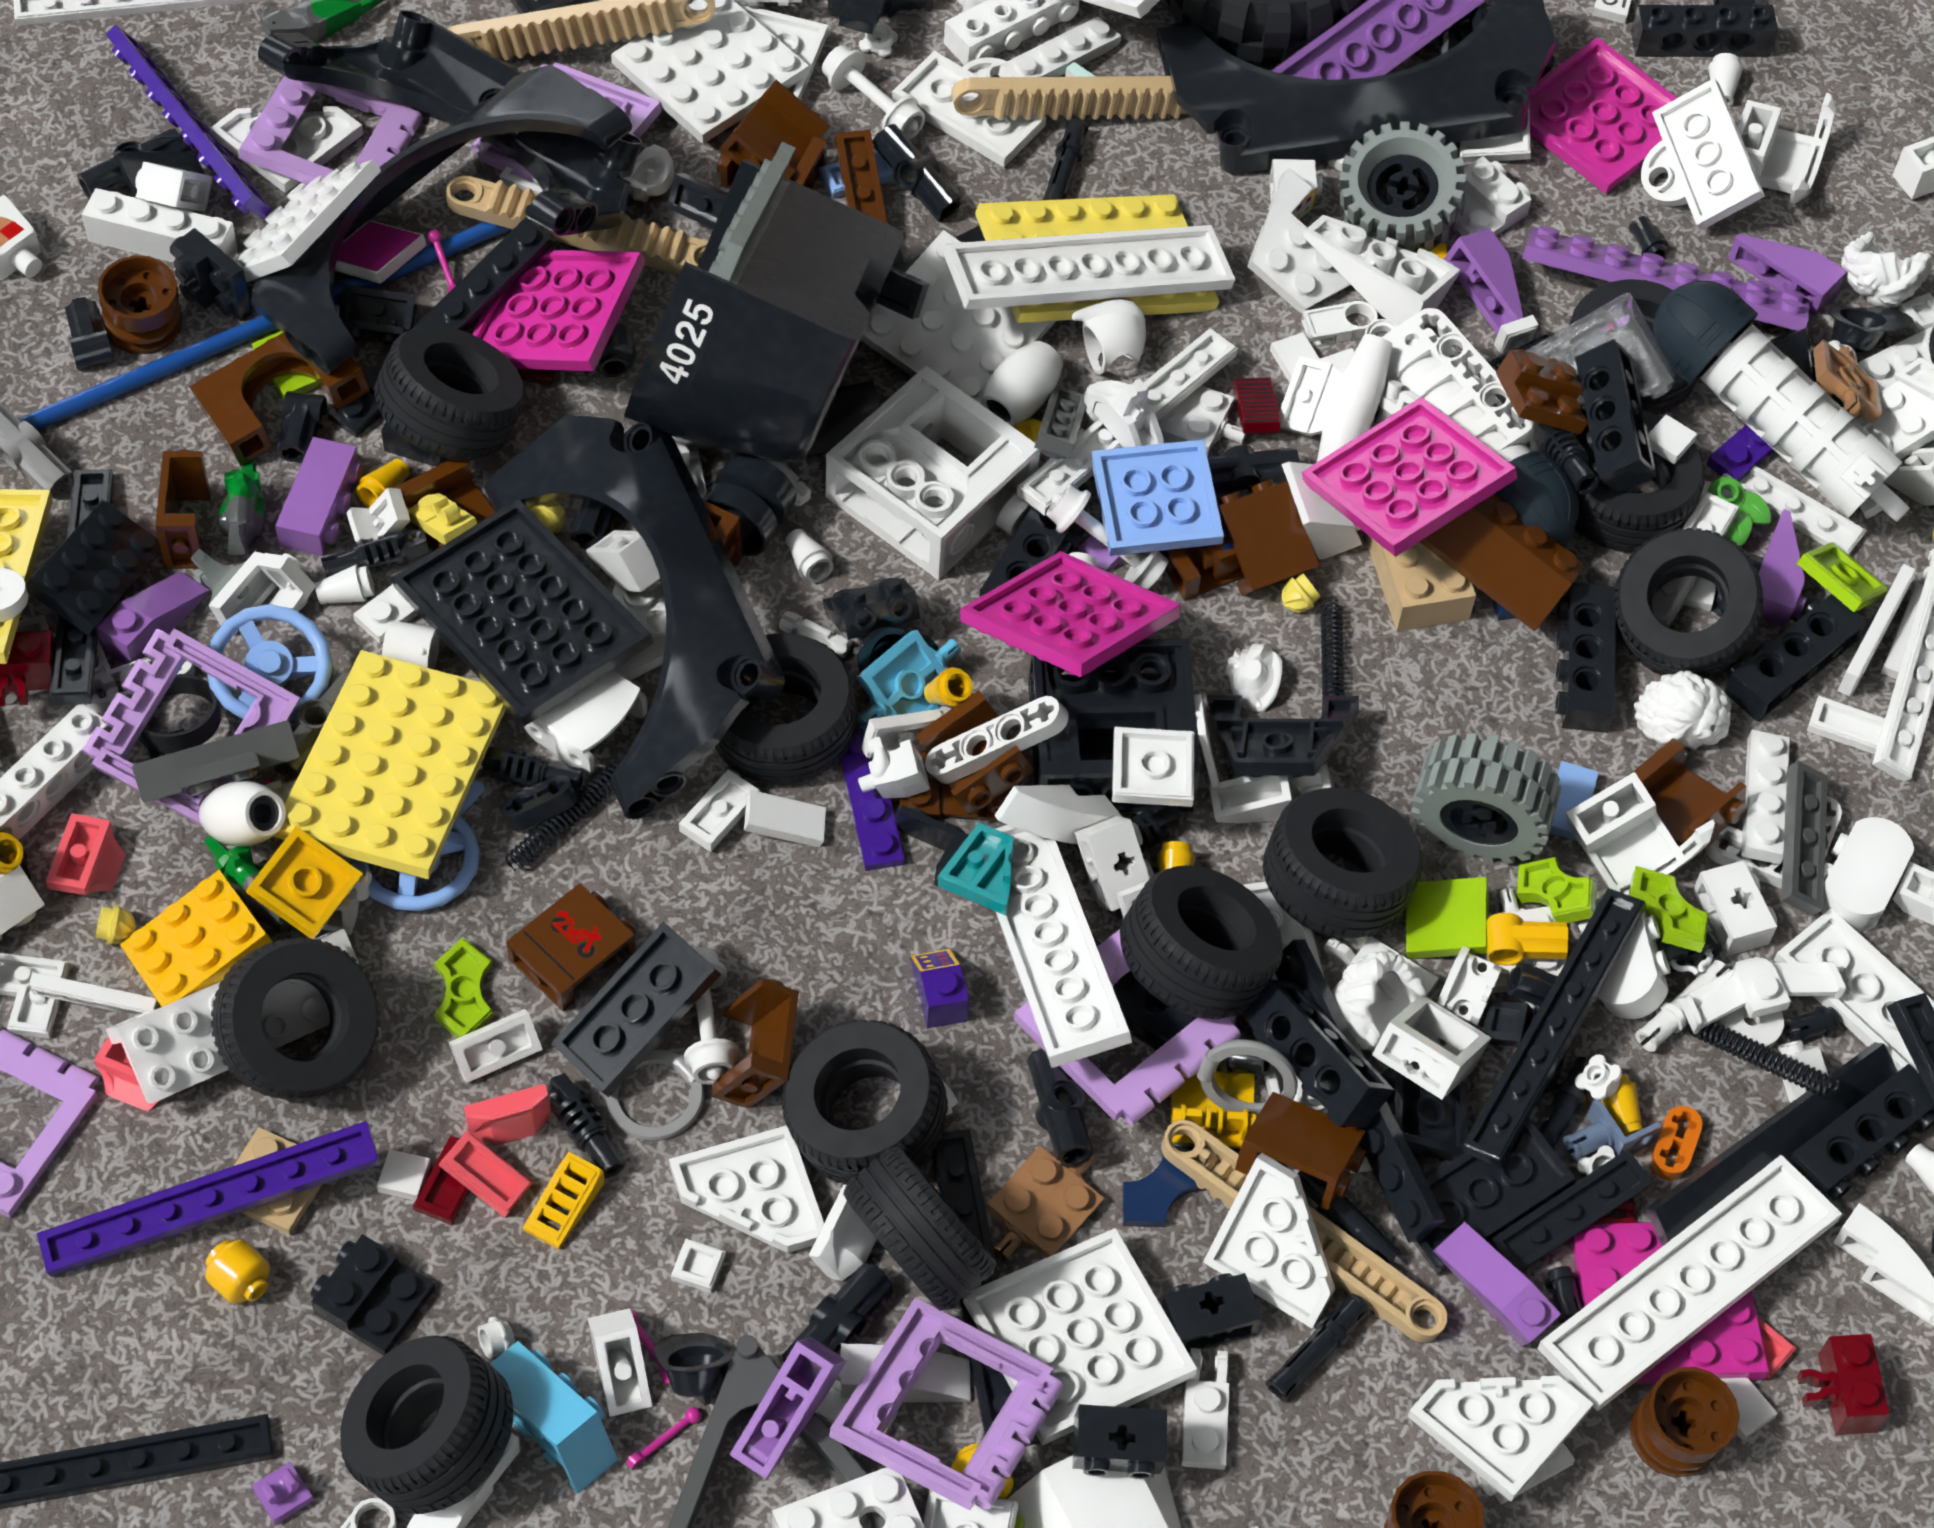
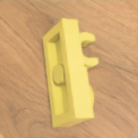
(441, 517)

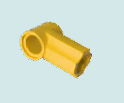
(1514, 939)

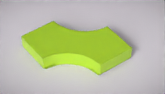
(1566, 896)
(1676, 918)
(463, 973)

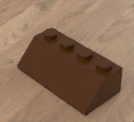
(1507, 559)

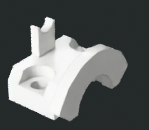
(1468, 986)

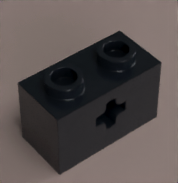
(1225, 1294)
(1141, 1432)

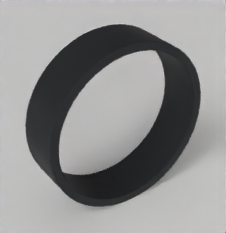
(194, 736)

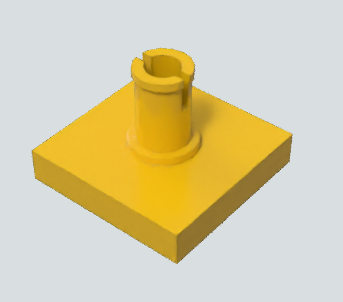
(304, 882)

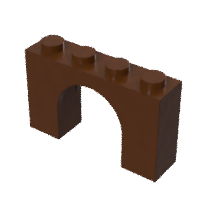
(230, 392)

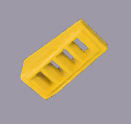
(586, 1193)

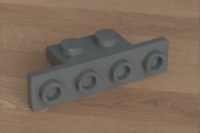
(216, 761)

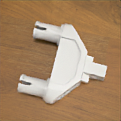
(1123, 412)

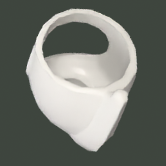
(1113, 329)

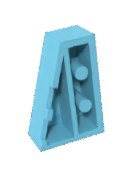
(556, 1415)

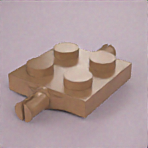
(1841, 376)
(1043, 1205)

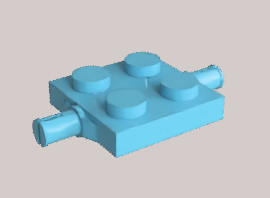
(900, 675)

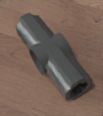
(304, 731)

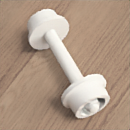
(845, 67)
(1068, 507)
(711, 1055)

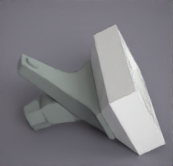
(232, 586)

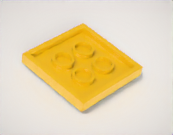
(194, 940)

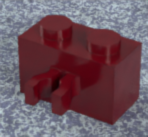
(28, 665)
(1850, 1384)

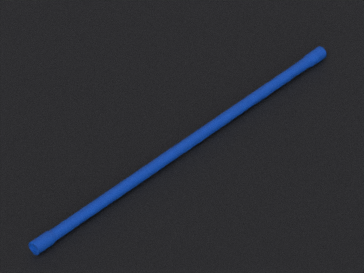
(236, 336)

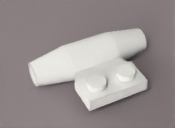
(1333, 402)

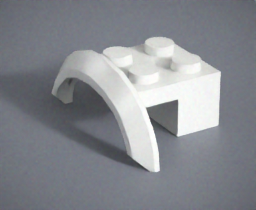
(1782, 157)
(1624, 831)

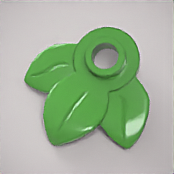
(1751, 508)

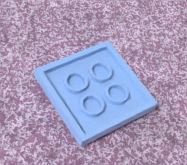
(1157, 497)

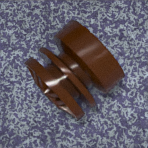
(140, 304)
(1699, 1407)
(1435, 1501)

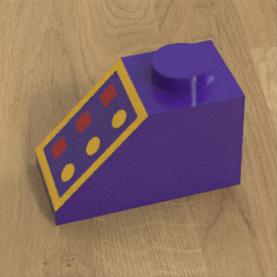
(940, 988)

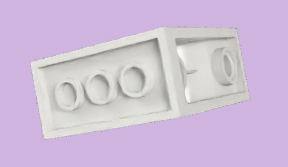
(920, 485)

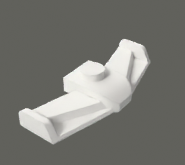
(1759, 988)

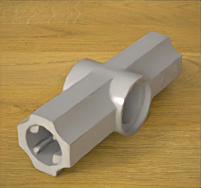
(26, 450)

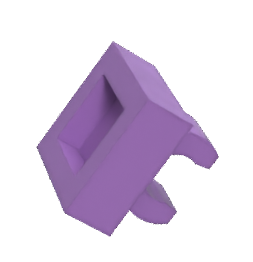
(282, 1493)

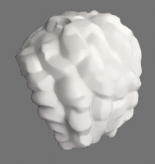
(1883, 275)
(1684, 709)
(1375, 993)

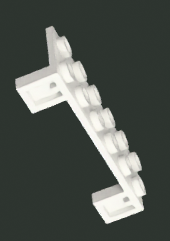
(176, 1044)

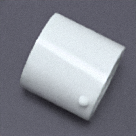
(411, 643)

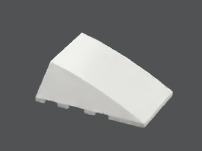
(1075, 1500)

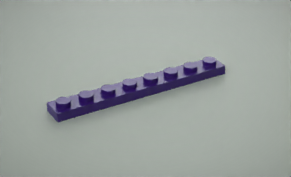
(193, 131)
(208, 1199)

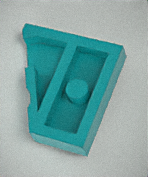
(981, 869)

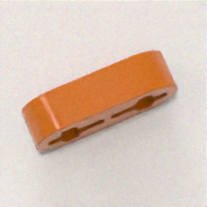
(1684, 1145)

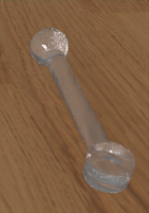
(1151, 1250)

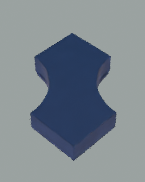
(1150, 1198)

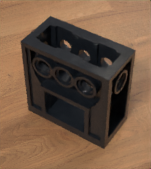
(1112, 700)

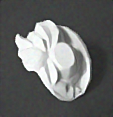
(651, 173)
(1255, 676)

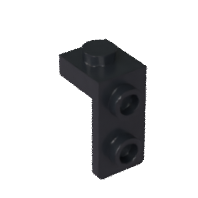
(924, 828)

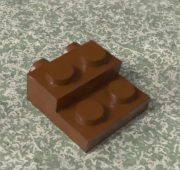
(1542, 390)

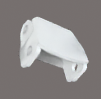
(587, 719)

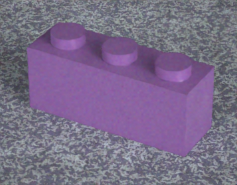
(319, 496)

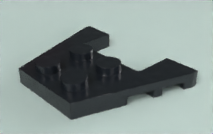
(1279, 745)

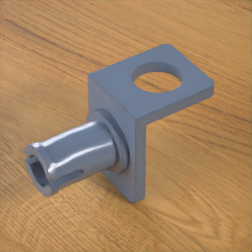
(1607, 1132)

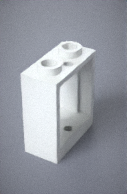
(1415, 1037)

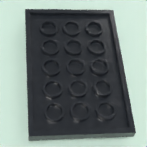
(522, 612)

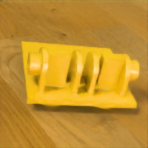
(1192, 1104)

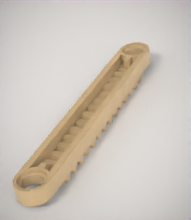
(580, 25)
(1067, 97)
(507, 206)
(1350, 1263)

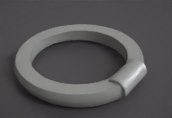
(1243, 1047)
(678, 1125)

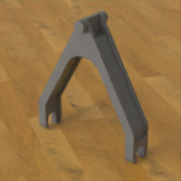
(740, 1395)

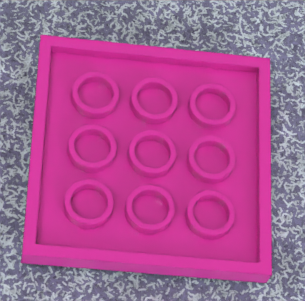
(1598, 114)
(562, 309)
(1409, 476)
(1070, 613)
(1726, 1346)

